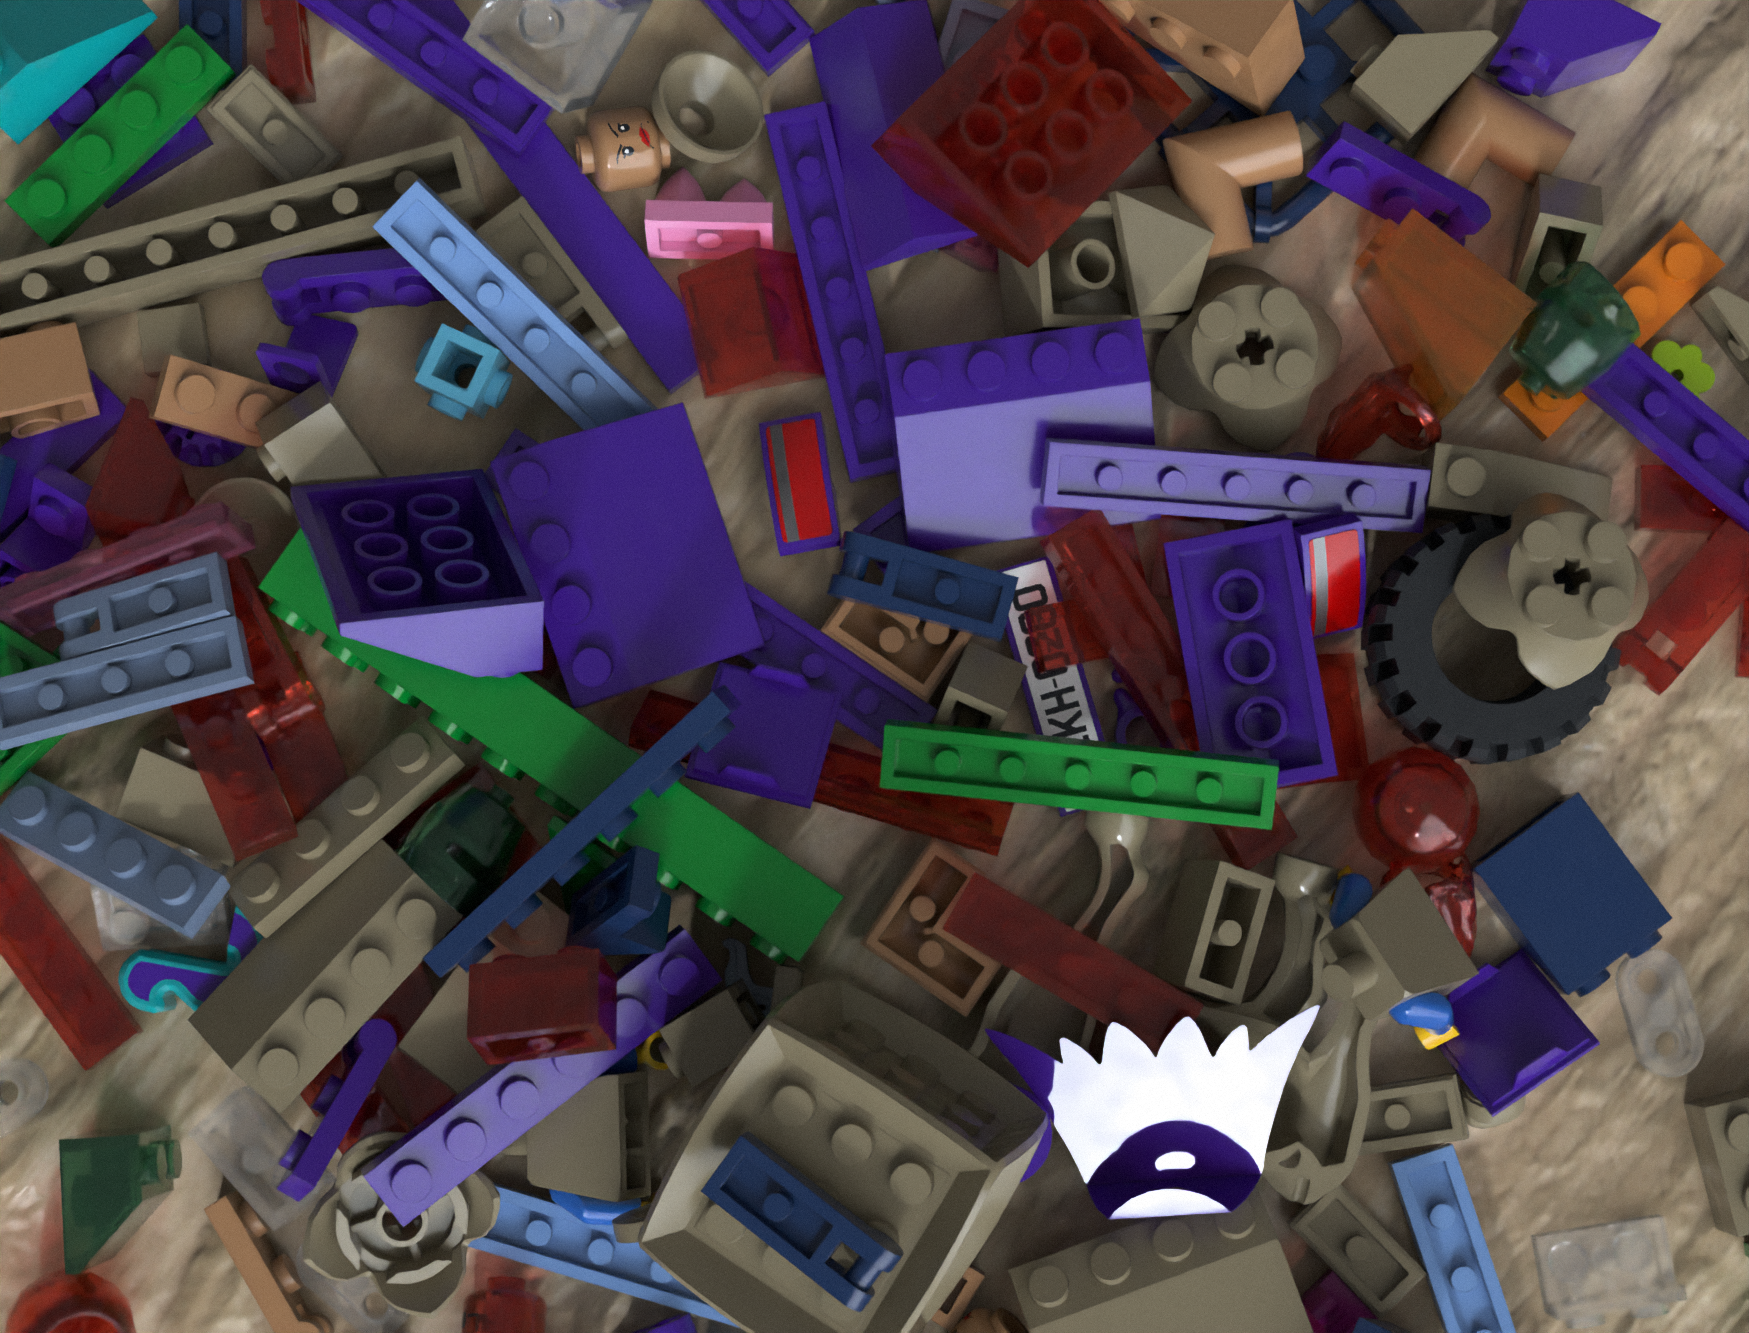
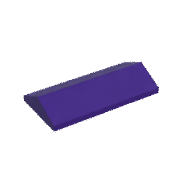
(869, 75)
(1251, 649)

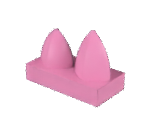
(689, 227)

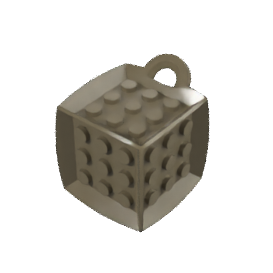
(880, 1121)

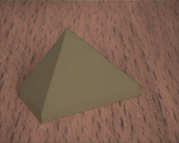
(1160, 249)

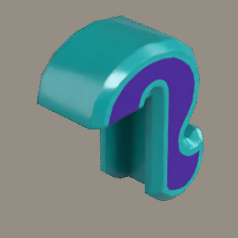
(155, 976)

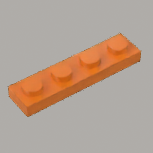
(1654, 291)

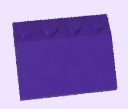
(976, 423)
(628, 554)
(425, 570)

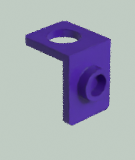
(312, 354)

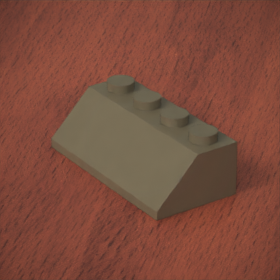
(323, 975)

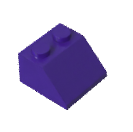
(1567, 44)

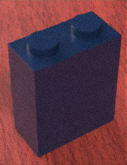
(1569, 896)

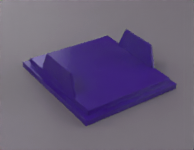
(777, 735)
(1512, 1032)

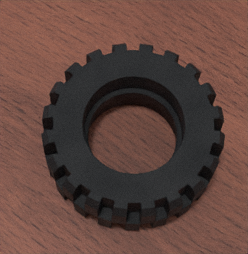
(1421, 694)

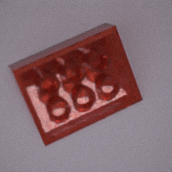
(1033, 123)

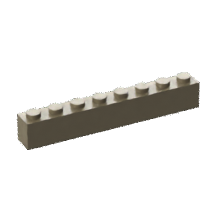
(227, 240)

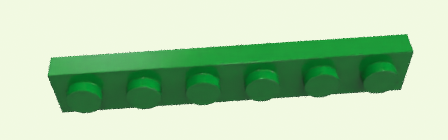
(1079, 774)

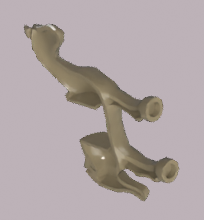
(1326, 1090)

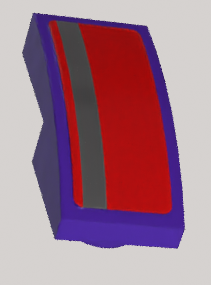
(800, 484)
(1333, 573)

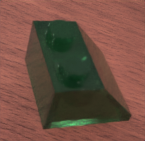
(111, 1188)

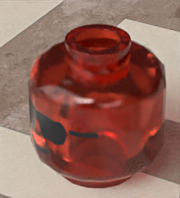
(504, 1308)

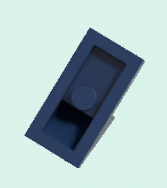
(622, 908)

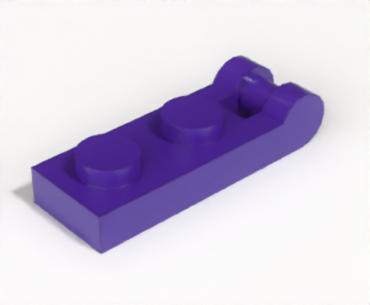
(1394, 183)
(344, 284)
(337, 1106)

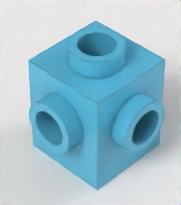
(444, 360)

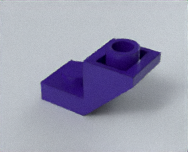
(54, 526)

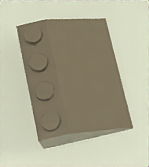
(1168, 1279)

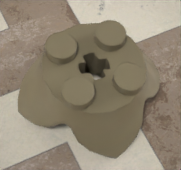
(1253, 402)
(1513, 587)
(411, 1265)

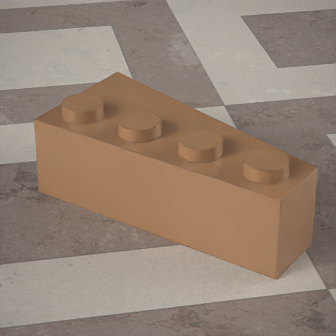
(1233, 44)
(44, 380)

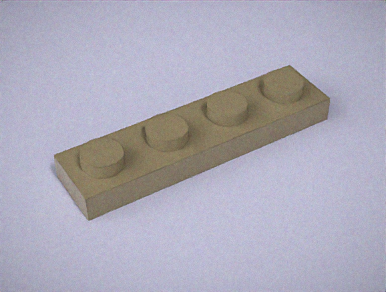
(344, 826)

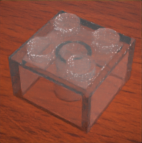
(557, 46)

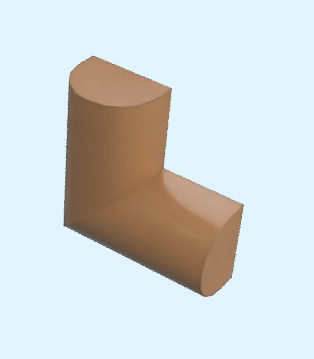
(1494, 126)
(1219, 161)
(898, 646)
(912, 937)

